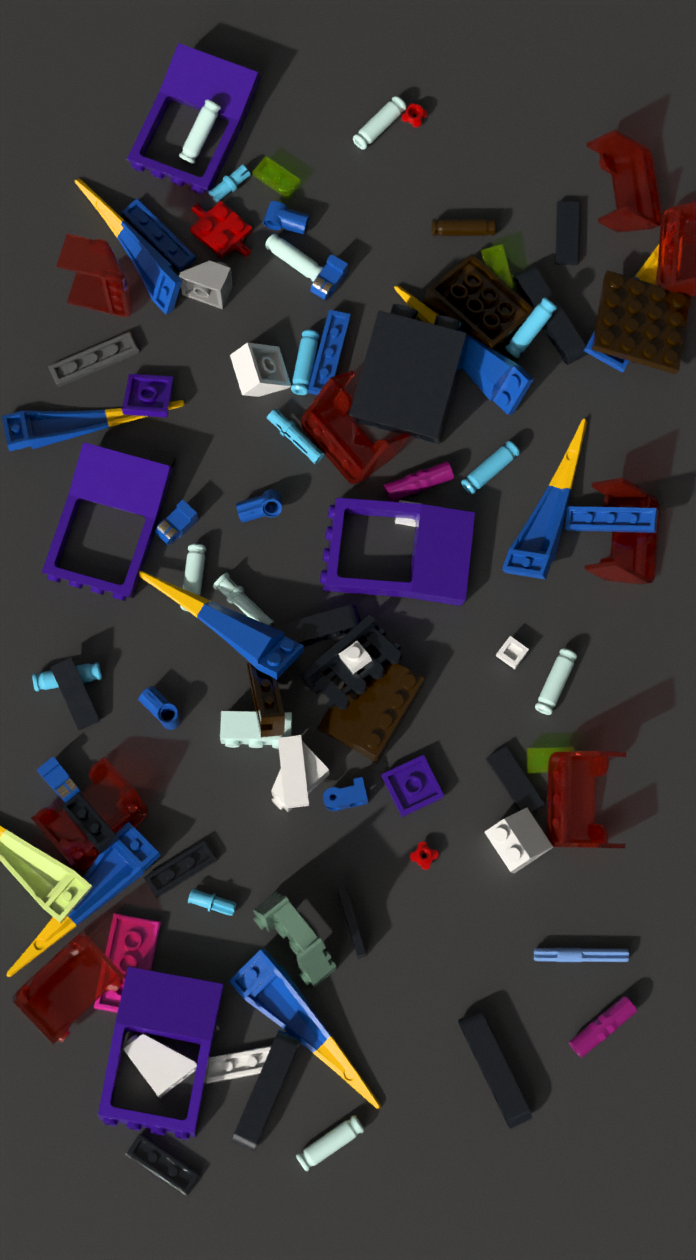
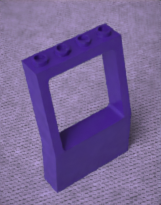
(191, 81)
(119, 483)
(438, 554)
(169, 1009)

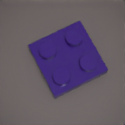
(148, 395)
(412, 786)

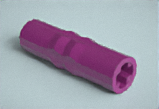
(418, 481)
(602, 1026)

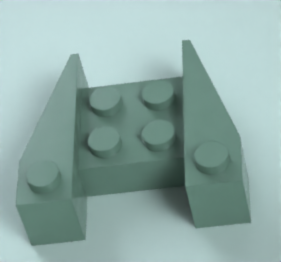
(312, 959)

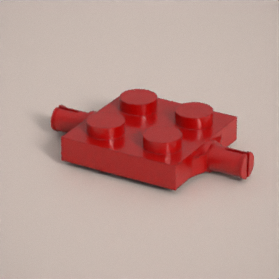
(221, 230)

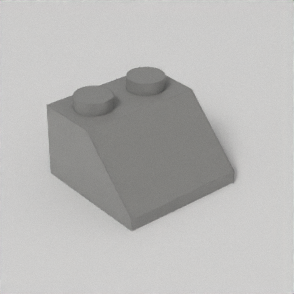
(208, 283)

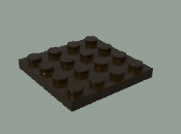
(641, 322)

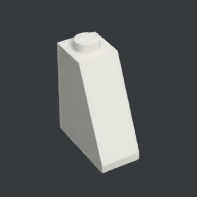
(315, 774)
(158, 1064)

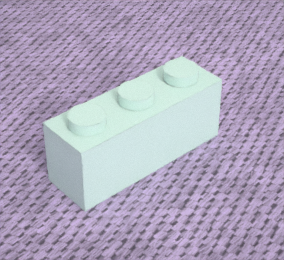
(243, 728)

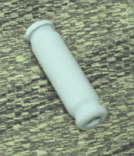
(379, 122)
(200, 131)
(293, 257)
(194, 569)
(556, 681)
(330, 1143)

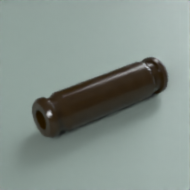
(464, 227)

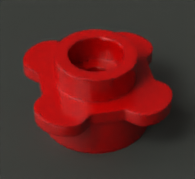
(418, 111)
(424, 849)

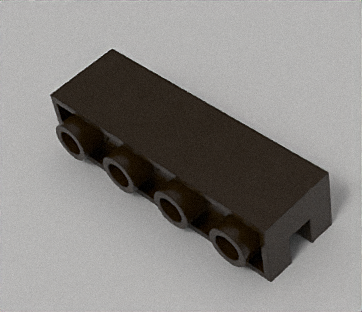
(266, 702)

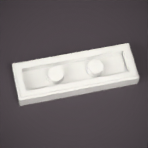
(293, 771)
(236, 1064)

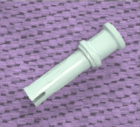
(236, 595)

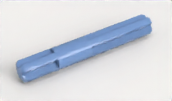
(581, 955)

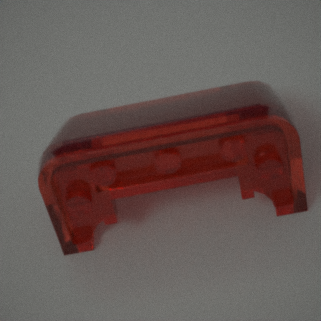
(110, 797)
(67, 987)

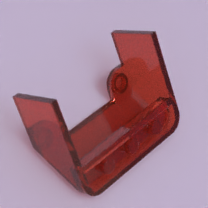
(632, 180)
(678, 250)
(99, 277)
(341, 438)
(631, 553)
(573, 799)

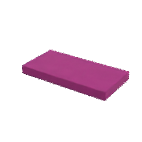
(129, 944)

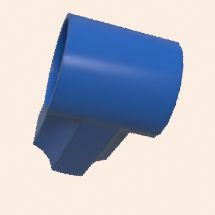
(279, 217)
(258, 506)
(159, 707)

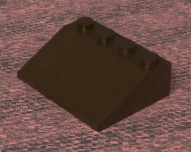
(479, 300)
(375, 715)

